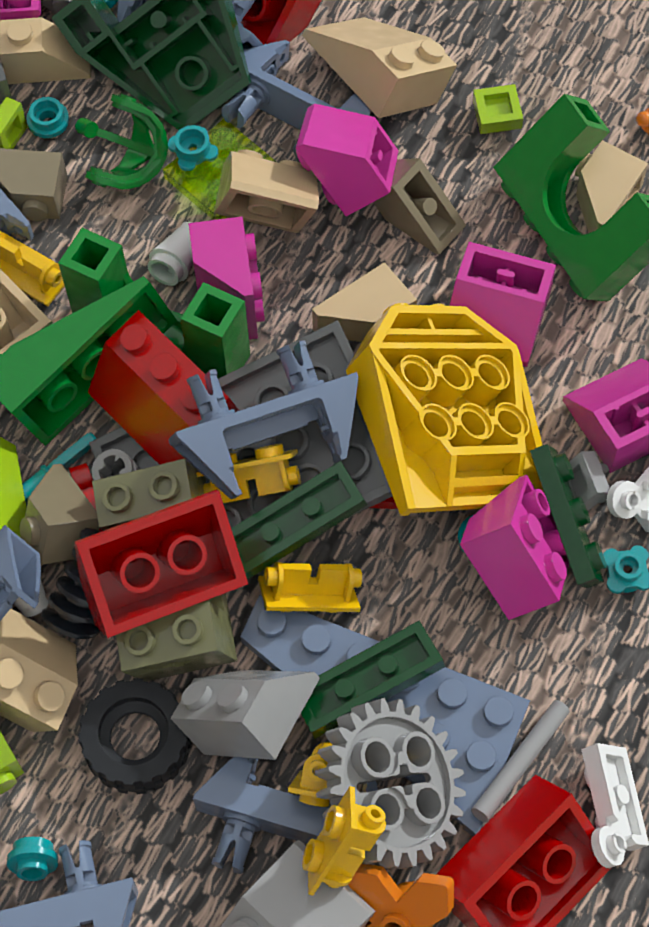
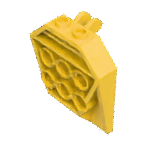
(445, 407)

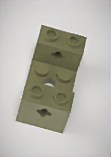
(190, 637)

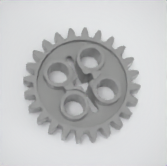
(395, 747)

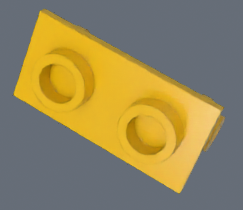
(30, 270)
(269, 470)
(290, 587)
(306, 781)
(342, 842)

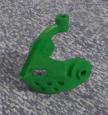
(139, 146)

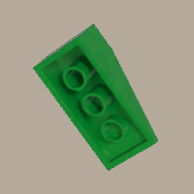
(51, 371)

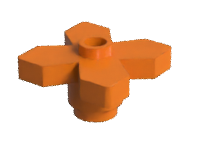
(407, 903)

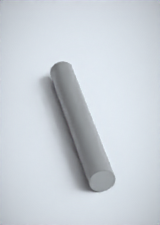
(520, 761)

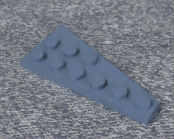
(476, 715)

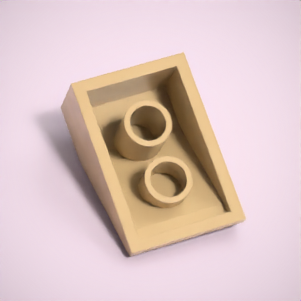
(384, 64)

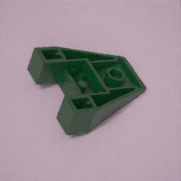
(167, 53)

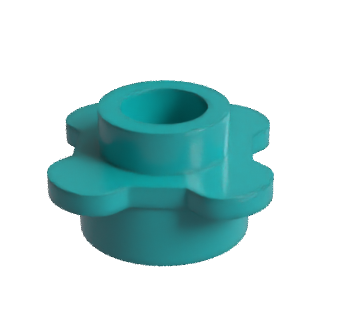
(191, 137)
(620, 581)

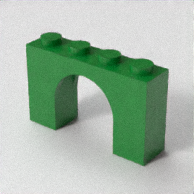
(537, 178)
(209, 331)

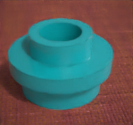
(47, 108)
(32, 858)

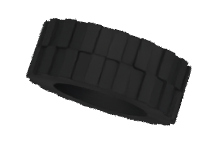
(107, 710)

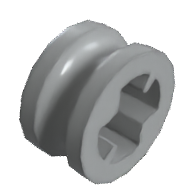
(102, 464)

